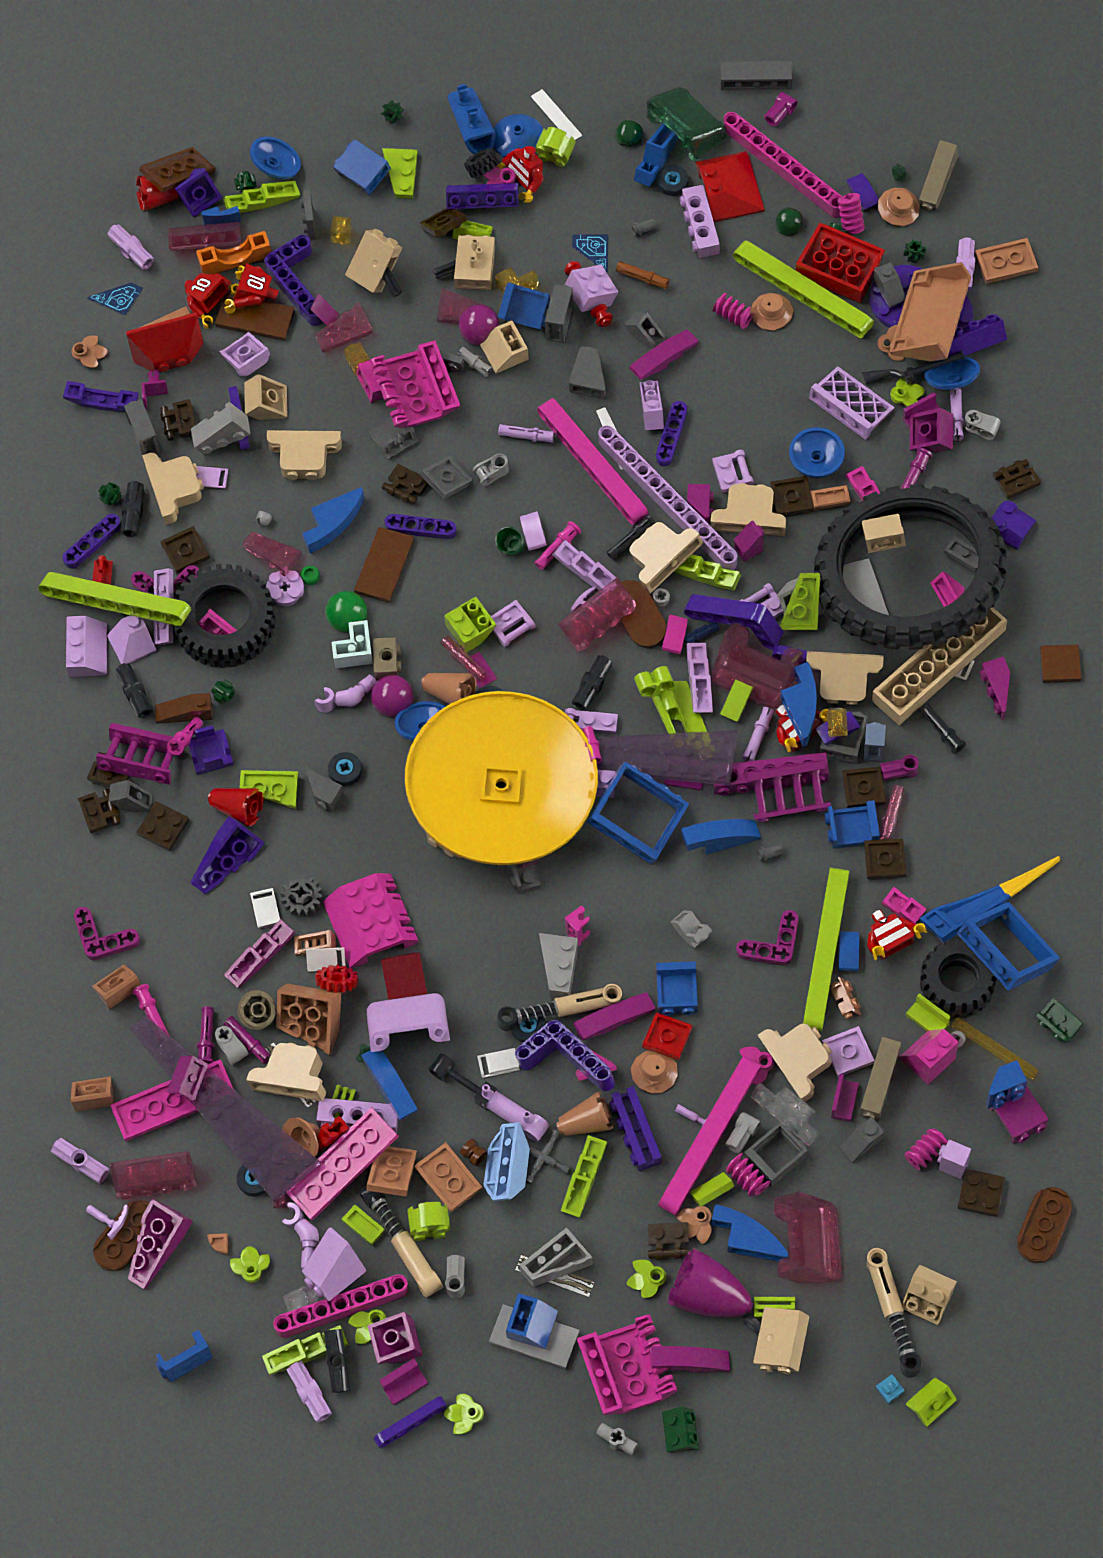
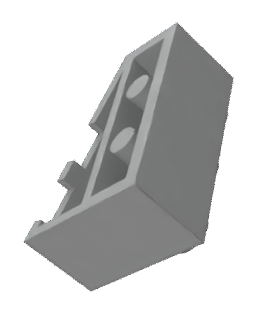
(221, 429)
(559, 962)
(555, 1259)

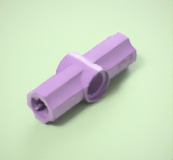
(130, 247)
(966, 256)
(89, 1167)
(309, 1391)

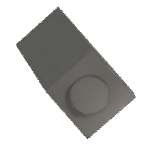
(889, 285)
(645, 329)
(325, 791)
(130, 796)
(862, 1140)

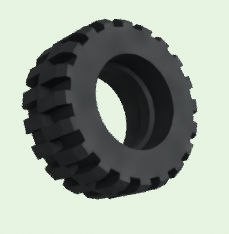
(956, 1002)

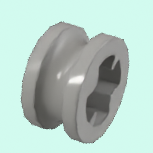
(661, 603)

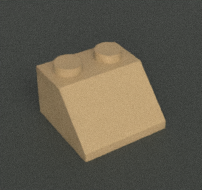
(265, 398)

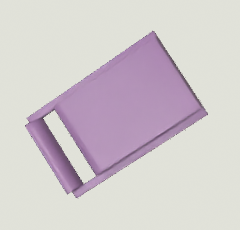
(210, 476)

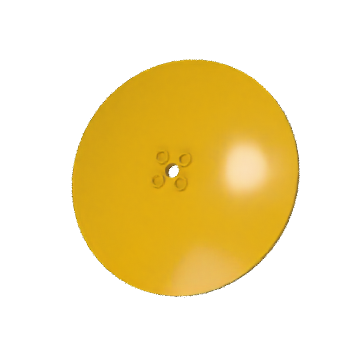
(510, 741)

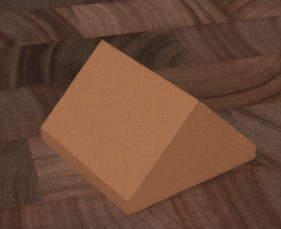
(116, 986)
(92, 1094)

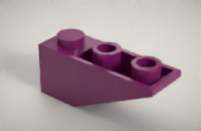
(997, 678)

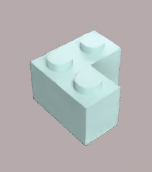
(355, 650)

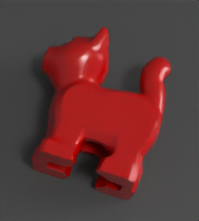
(330, 1134)

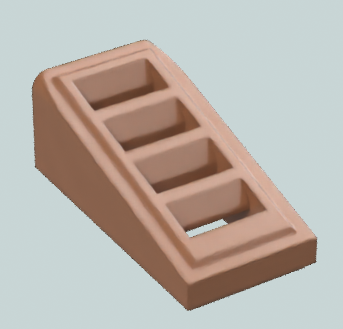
(314, 937)

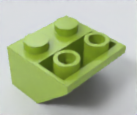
(469, 624)

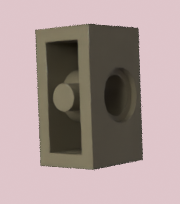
(382, 649)

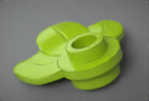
(906, 393)
(250, 1262)
(644, 1280)
(361, 1320)
(461, 1415)

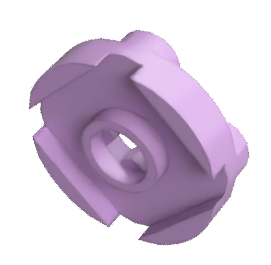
(288, 597)

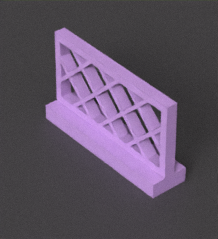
(842, 410)

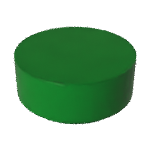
(310, 575)

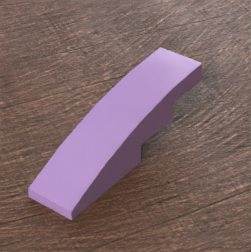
(583, 566)
(699, 678)

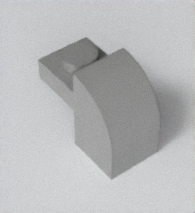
(690, 928)

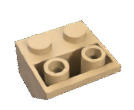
(505, 347)
(928, 1294)

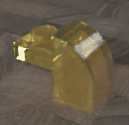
(528, 280)

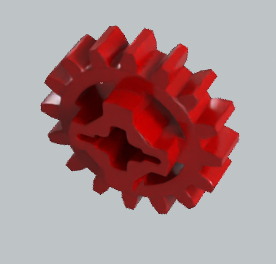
(336, 978)

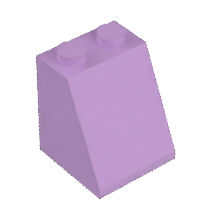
(332, 1266)

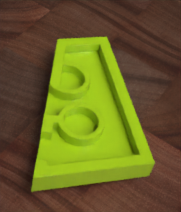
(402, 171)
(803, 604)
(275, 785)

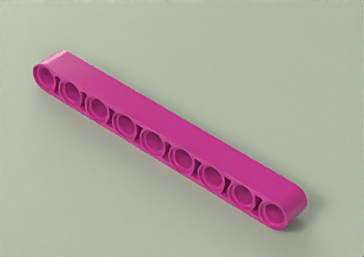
(762, 146)
(592, 461)
(709, 1135)

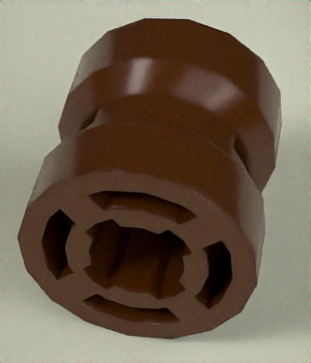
(473, 1152)

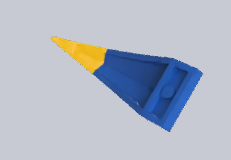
(949, 918)

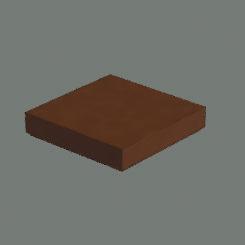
(1060, 663)

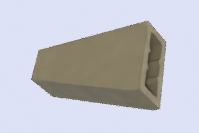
(938, 175)
(880, 1078)

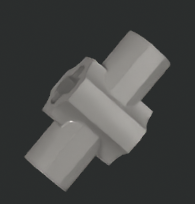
(625, 1444)

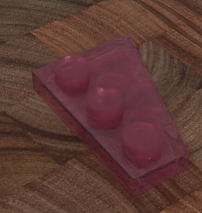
(452, 306)
(348, 328)
(274, 552)

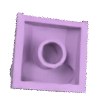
(246, 354)

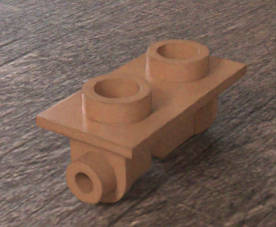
(843, 991)

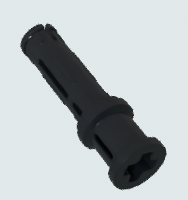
(637, 531)
(947, 734)

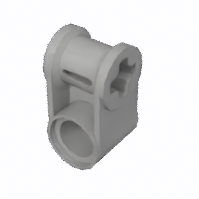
(982, 425)
(489, 470)
(231, 1047)

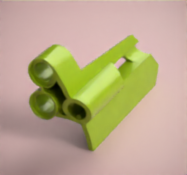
(670, 699)

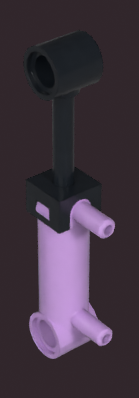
(491, 1099)

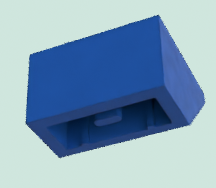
(1007, 1085)
(531, 1321)

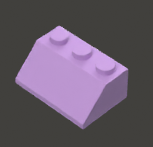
(86, 647)

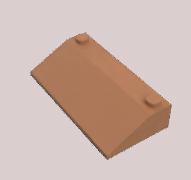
(931, 312)

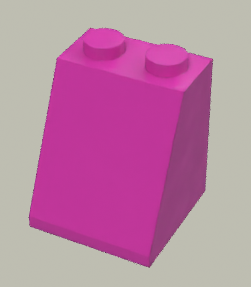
(931, 1054)

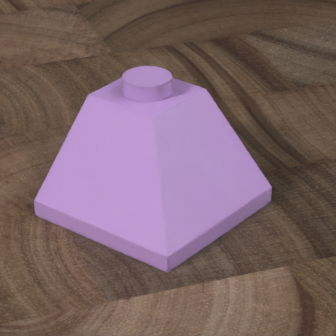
(131, 640)

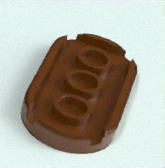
(645, 622)
(1044, 1225)
(119, 1252)

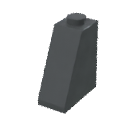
(587, 374)

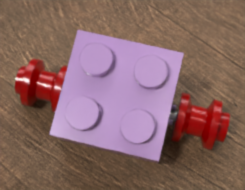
(592, 290)

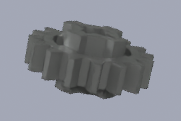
(307, 901)

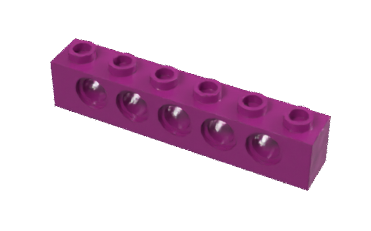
(742, 785)

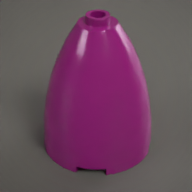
(708, 1288)

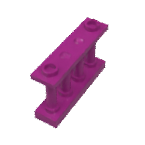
(137, 738)
(794, 771)

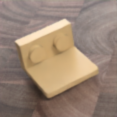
(883, 533)

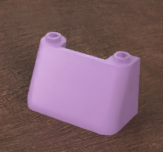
(407, 1015)

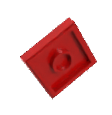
(667, 1036)

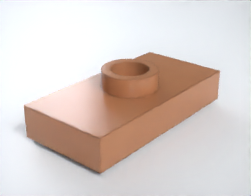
(830, 497)

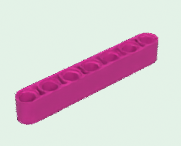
(351, 1308)

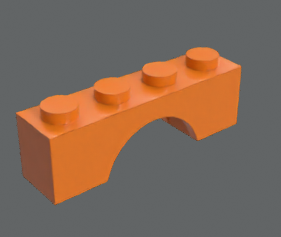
(251, 250)

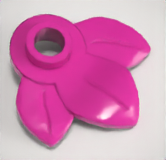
(496, 175)
(755, 1055)

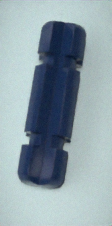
(701, 632)

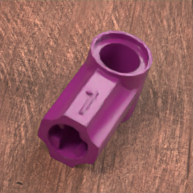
(782, 106)
(898, 768)

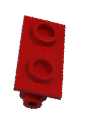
(102, 570)

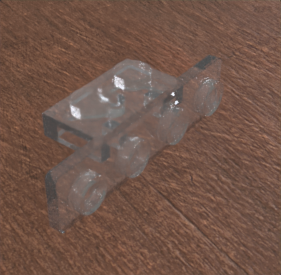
(788, 1110)

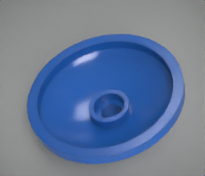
(509, 139)
(275, 157)
(953, 375)
(816, 443)
(412, 719)

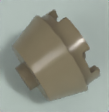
(256, 1009)

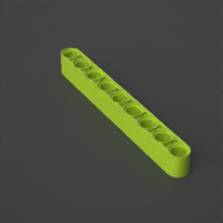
(803, 289)
(114, 598)
(826, 948)

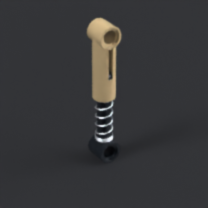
(560, 1006)
(404, 1244)
(892, 1310)

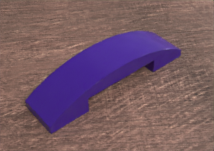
(98, 399)

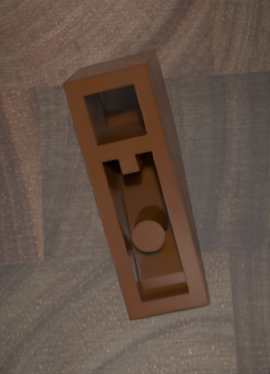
(185, 709)

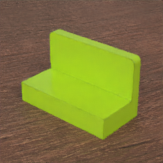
(927, 1015)
(931, 1401)

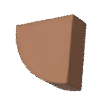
(219, 1242)

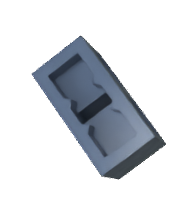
(874, 742)

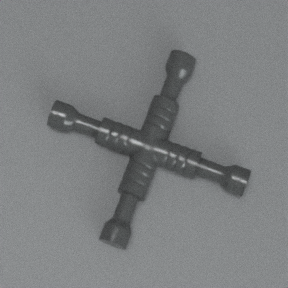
(542, 1157)

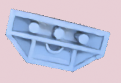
(507, 1163)

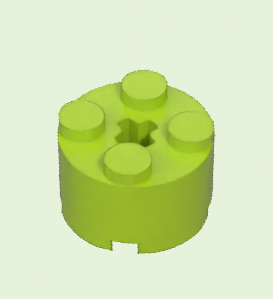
(555, 146)
(428, 1221)

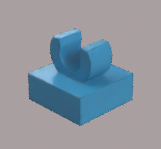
(890, 1389)

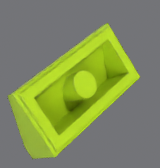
(472, 229)

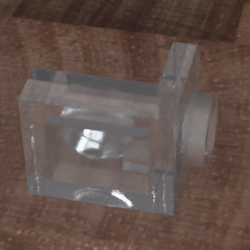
(299, 1298)

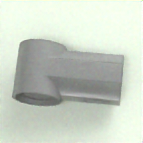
(745, 1127)
(455, 1275)

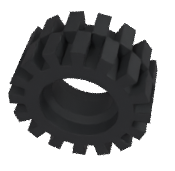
(481, 163)

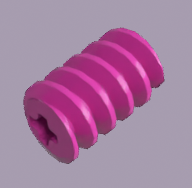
(851, 213)
(733, 311)
(924, 1148)
(746, 1176)

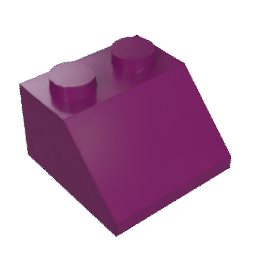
(931, 430)
(395, 1339)

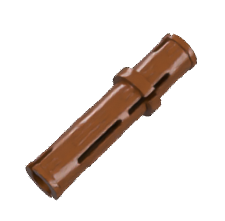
(643, 275)

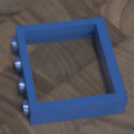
(622, 837)
(994, 959)

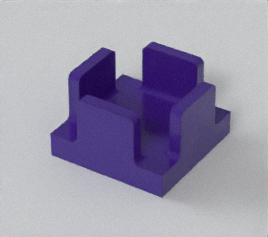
(210, 750)

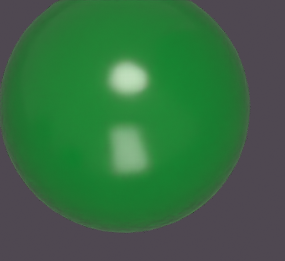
(345, 608)

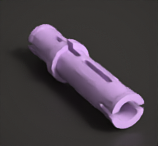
(956, 410)
(526, 433)
(761, 727)

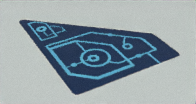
(593, 247)
(119, 298)

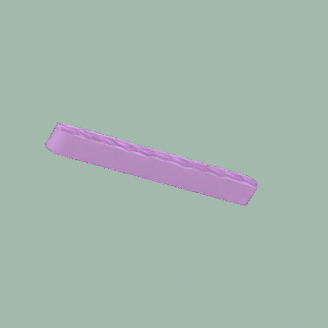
(665, 490)

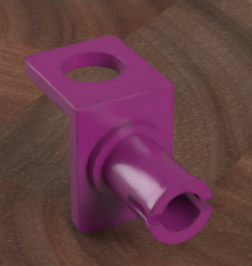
(153, 387)

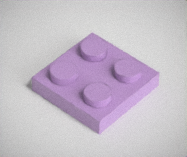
(849, 1051)

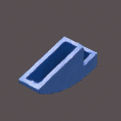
(655, 156)
(332, 519)
(801, 702)
(720, 834)
(389, 1084)
(747, 1235)

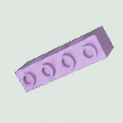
(697, 197)
(349, 1109)

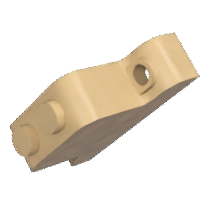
(304, 452)
(173, 484)
(749, 504)
(662, 552)
(844, 674)
(798, 1056)
(290, 1072)

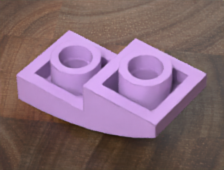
(533, 530)

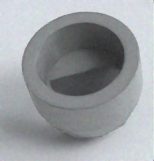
(263, 518)
(955, 1034)

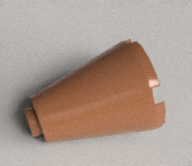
(449, 686)
(587, 1117)

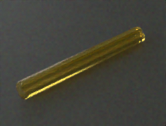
(994, 1047)

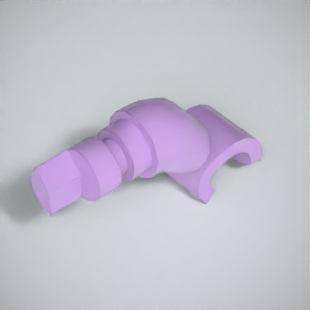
(346, 697)
(307, 1232)

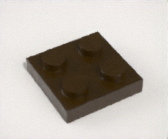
(443, 221)
(792, 496)
(185, 549)
(863, 786)
(162, 826)
(884, 858)
(981, 1192)

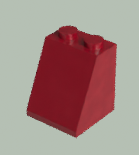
(404, 976)

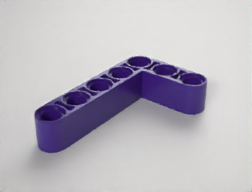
(282, 268)
(740, 612)
(557, 1036)

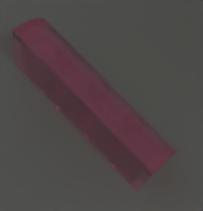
(204, 236)

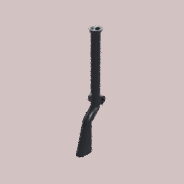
(872, 376)

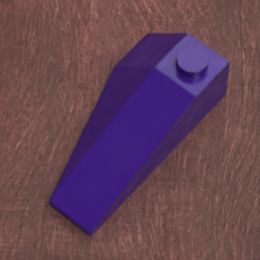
(227, 852)

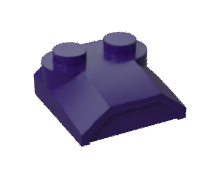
(198, 192)
(1012, 523)

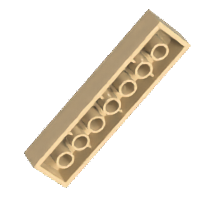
(934, 667)

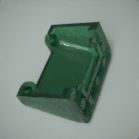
(687, 119)

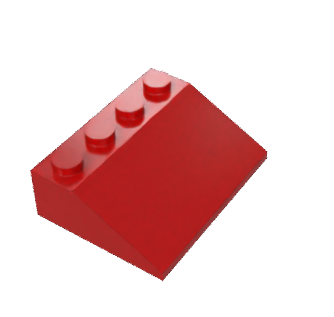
(839, 262)

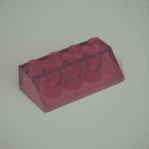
(597, 615)
(153, 1175)

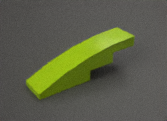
(264, 197)
(708, 572)
(584, 1176)
(296, 1351)

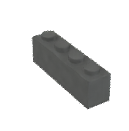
(756, 75)

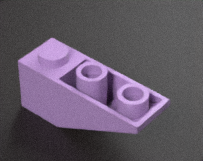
(651, 405)

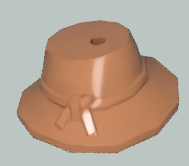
(898, 211)
(772, 316)
(652, 1079)
(303, 1133)

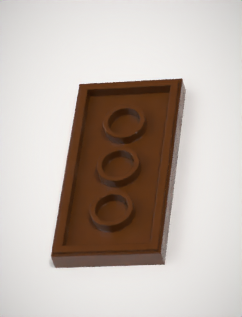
(175, 168)
(265, 320)
(384, 564)

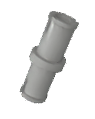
(475, 361)

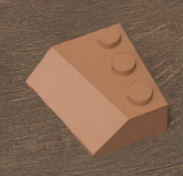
(309, 1014)

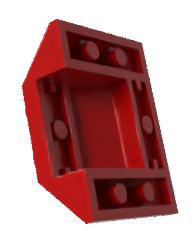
(730, 186)
(166, 343)

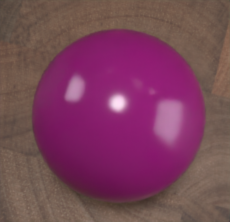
(477, 323)
(392, 695)

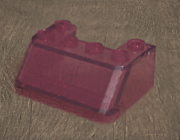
(753, 668)
(812, 1238)

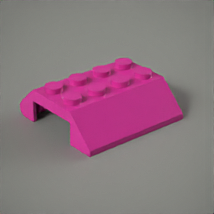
(416, 386)
(369, 918)
(622, 1368)

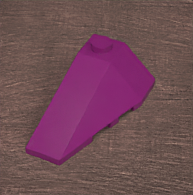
(159, 1236)

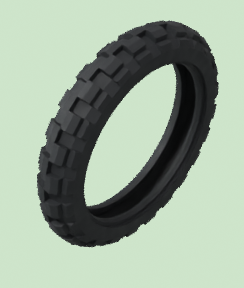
(922, 629)

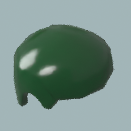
(628, 133)
(789, 221)
(509, 541)

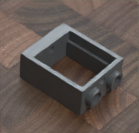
(559, 313)
(142, 427)
(842, 752)
(788, 1135)

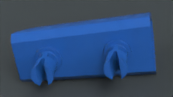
(471, 119)

